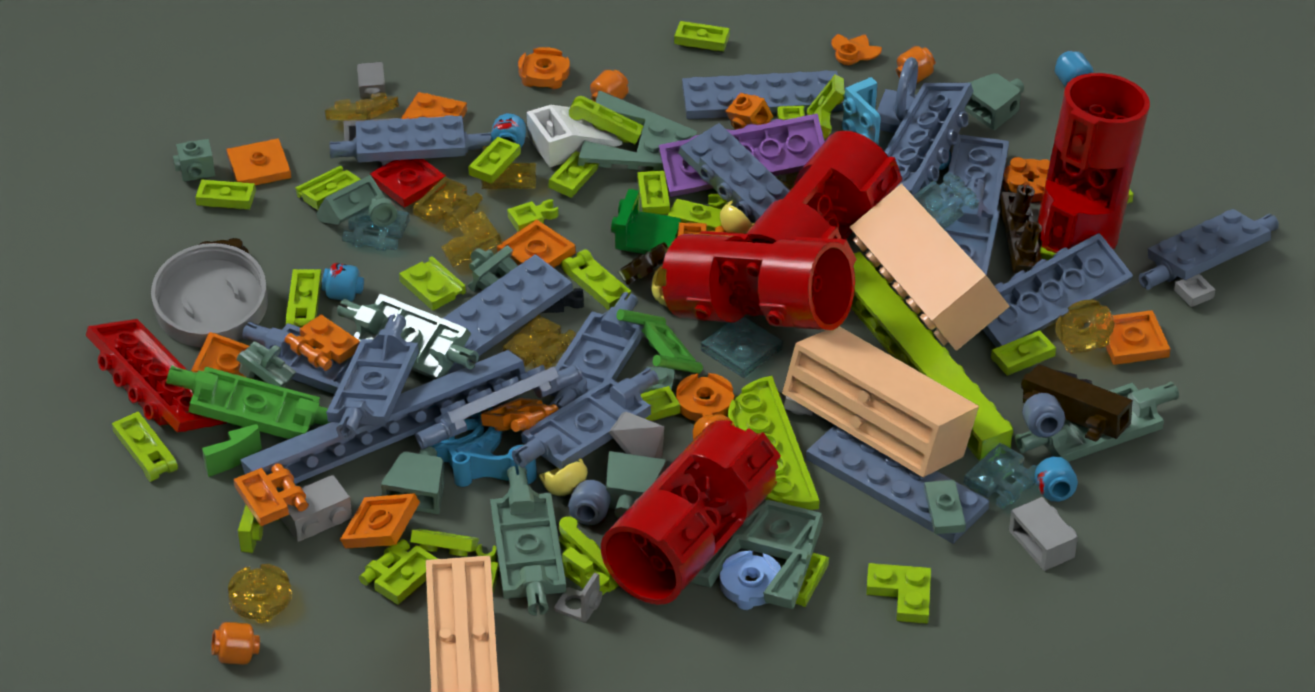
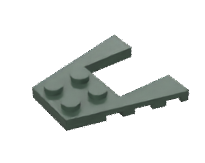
(656, 131)
(778, 532)

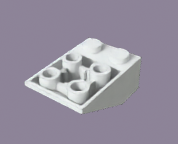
(559, 136)

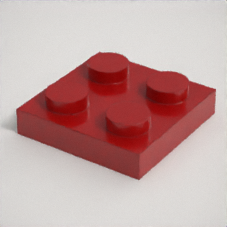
(407, 179)

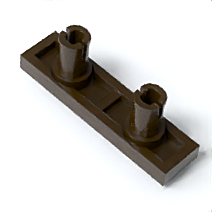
(1020, 228)

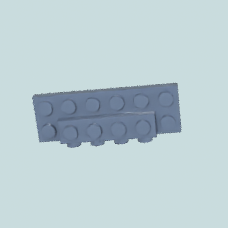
(928, 132)
(733, 171)
(1053, 286)

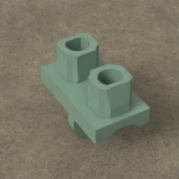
(487, 265)
(265, 364)

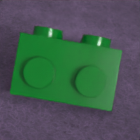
(641, 230)

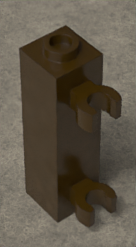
(1081, 401)

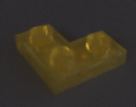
(362, 109)
(514, 177)
(477, 234)

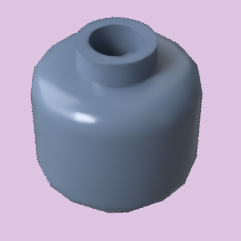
(1043, 415)
(589, 502)

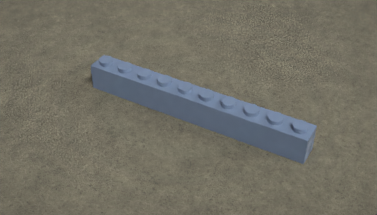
(325, 449)

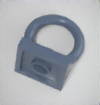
(897, 103)

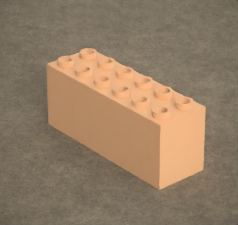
(928, 268)
(880, 400)
(461, 625)

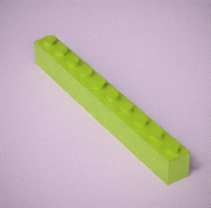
(913, 344)

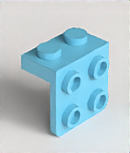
(860, 110)

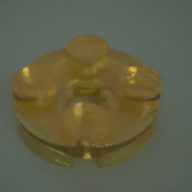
(1094, 336)
(259, 606)

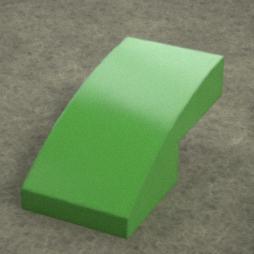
(227, 454)

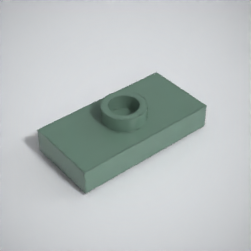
(944, 507)

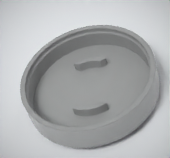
(209, 291)

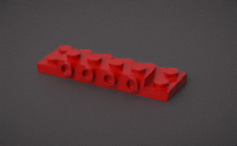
(142, 368)

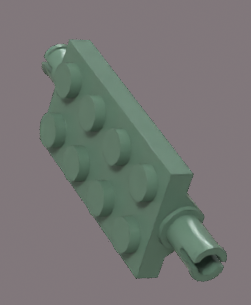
(437, 339)
(1071, 440)
(527, 543)

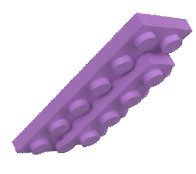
(778, 145)

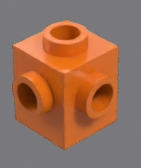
(748, 110)

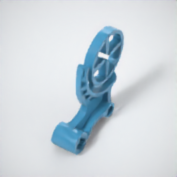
(473, 457)

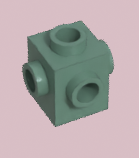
(194, 160)

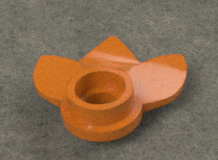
(853, 50)

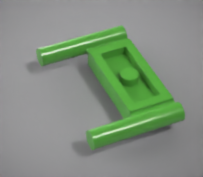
(671, 350)

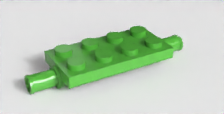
(249, 402)

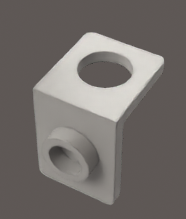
(370, 79)
(589, 596)

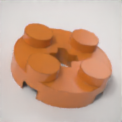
(532, 71)
(1023, 169)
(692, 388)

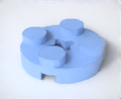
(742, 564)

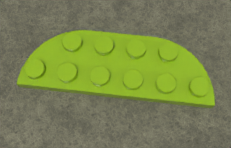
(763, 411)

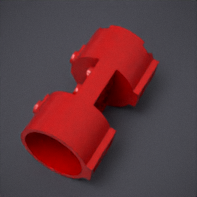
(1092, 160)
(831, 191)
(789, 282)
(690, 512)

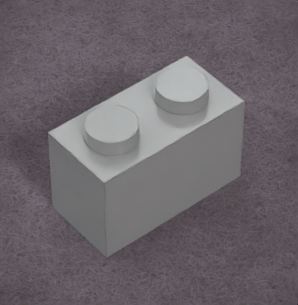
(327, 508)
(1043, 533)

